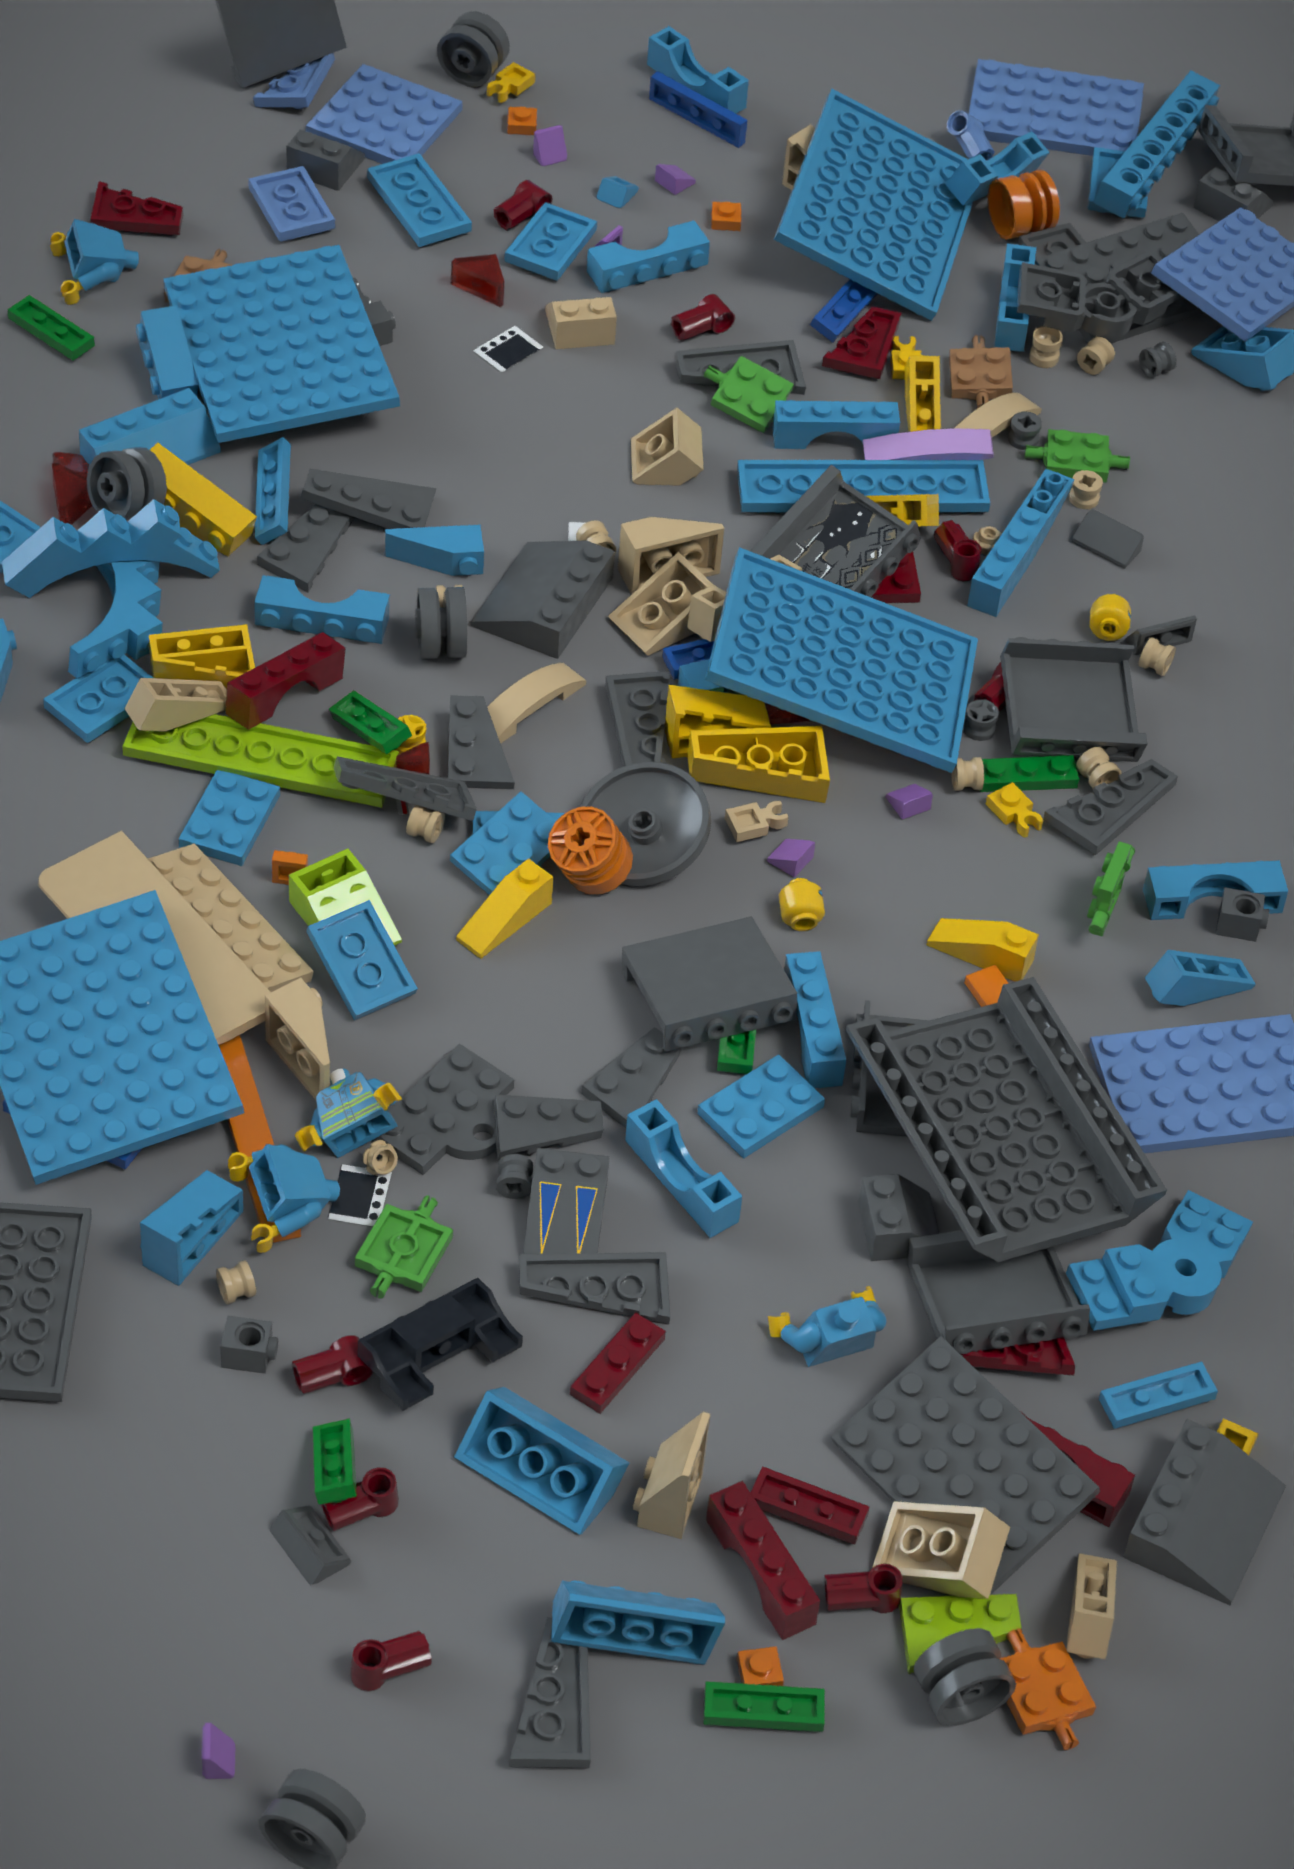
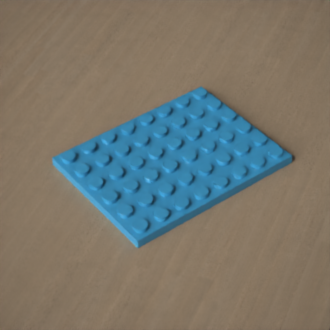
(876, 205)
(281, 343)
(843, 660)
(105, 1039)

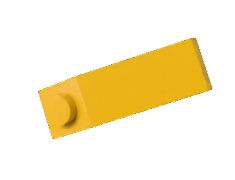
(922, 392)
(920, 508)
(508, 908)
(987, 944)

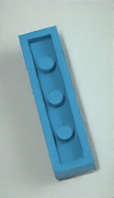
(272, 491)

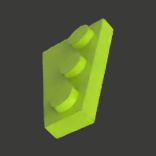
(934, 1618)

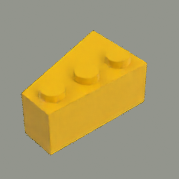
(202, 654)
(708, 710)

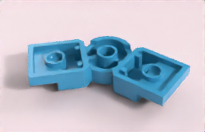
(1181, 1271)

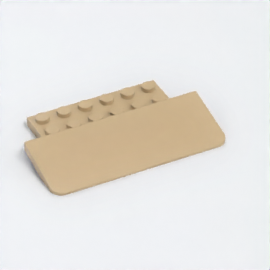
(220, 934)

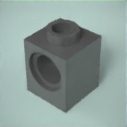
(1241, 914)
(245, 1331)

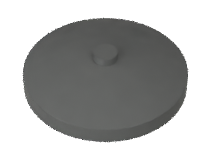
(660, 816)

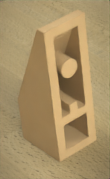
(174, 702)
(1092, 1607)

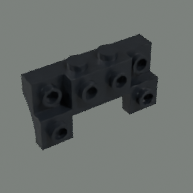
(433, 1335)

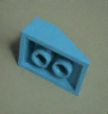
(1254, 363)

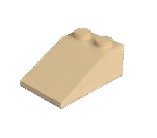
(653, 541)
(660, 607)
(298, 1033)
(673, 1479)
(944, 1547)

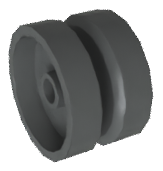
(473, 48)
(126, 481)
(437, 623)
(964, 1676)
(312, 1820)

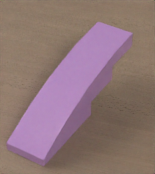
(931, 445)

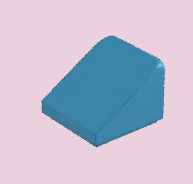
(616, 191)

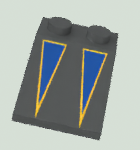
(566, 1202)

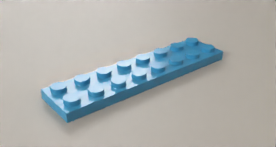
(781, 483)

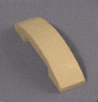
(998, 413)
(530, 695)

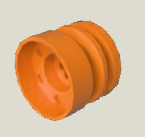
(1023, 204)
(590, 850)

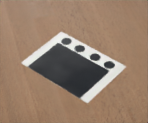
(508, 348)
(360, 1196)

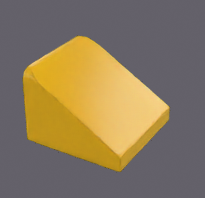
(1239, 1435)

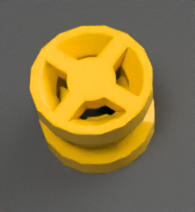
(418, 730)

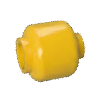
(1110, 614)
(801, 904)

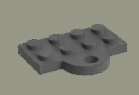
(447, 1111)

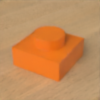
(522, 120)
(726, 216)
(286, 863)
(760, 1666)

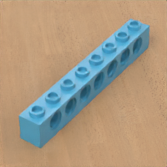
(1156, 145)

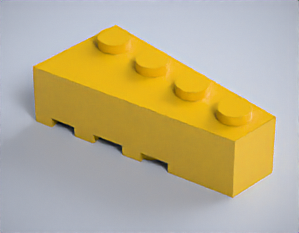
(203, 506)
(762, 760)

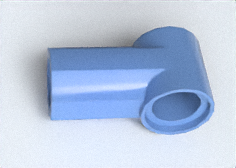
(969, 135)

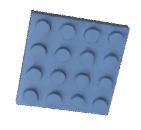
(384, 115)

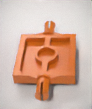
(1047, 1689)

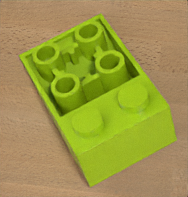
(334, 887)

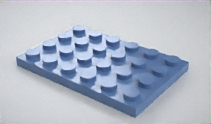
(1060, 107)
(1234, 273)
(1201, 1082)

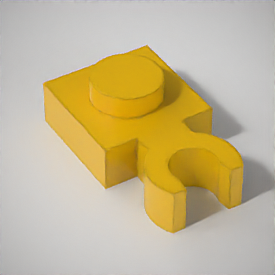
(512, 80)
(900, 355)
(1014, 806)

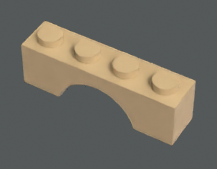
(708, 605)

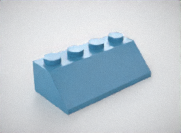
(174, 421)
(540, 1459)
(635, 1622)

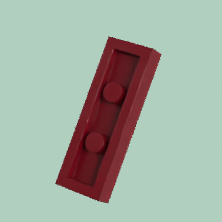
(617, 1363)
(809, 1505)

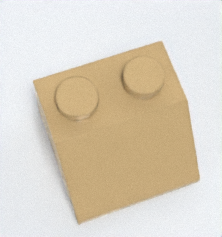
(582, 322)
(667, 451)

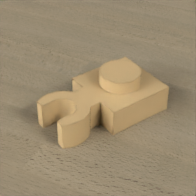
(752, 822)

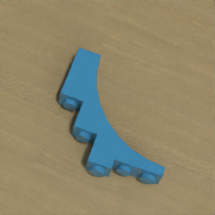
(106, 538)
(128, 620)

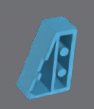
(166, 352)
(189, 1226)

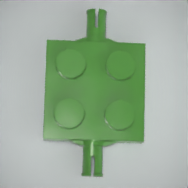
(749, 392)
(1075, 451)
(1109, 887)
(404, 1247)

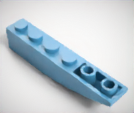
(1018, 543)

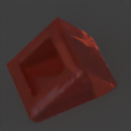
(72, 461)
(415, 759)

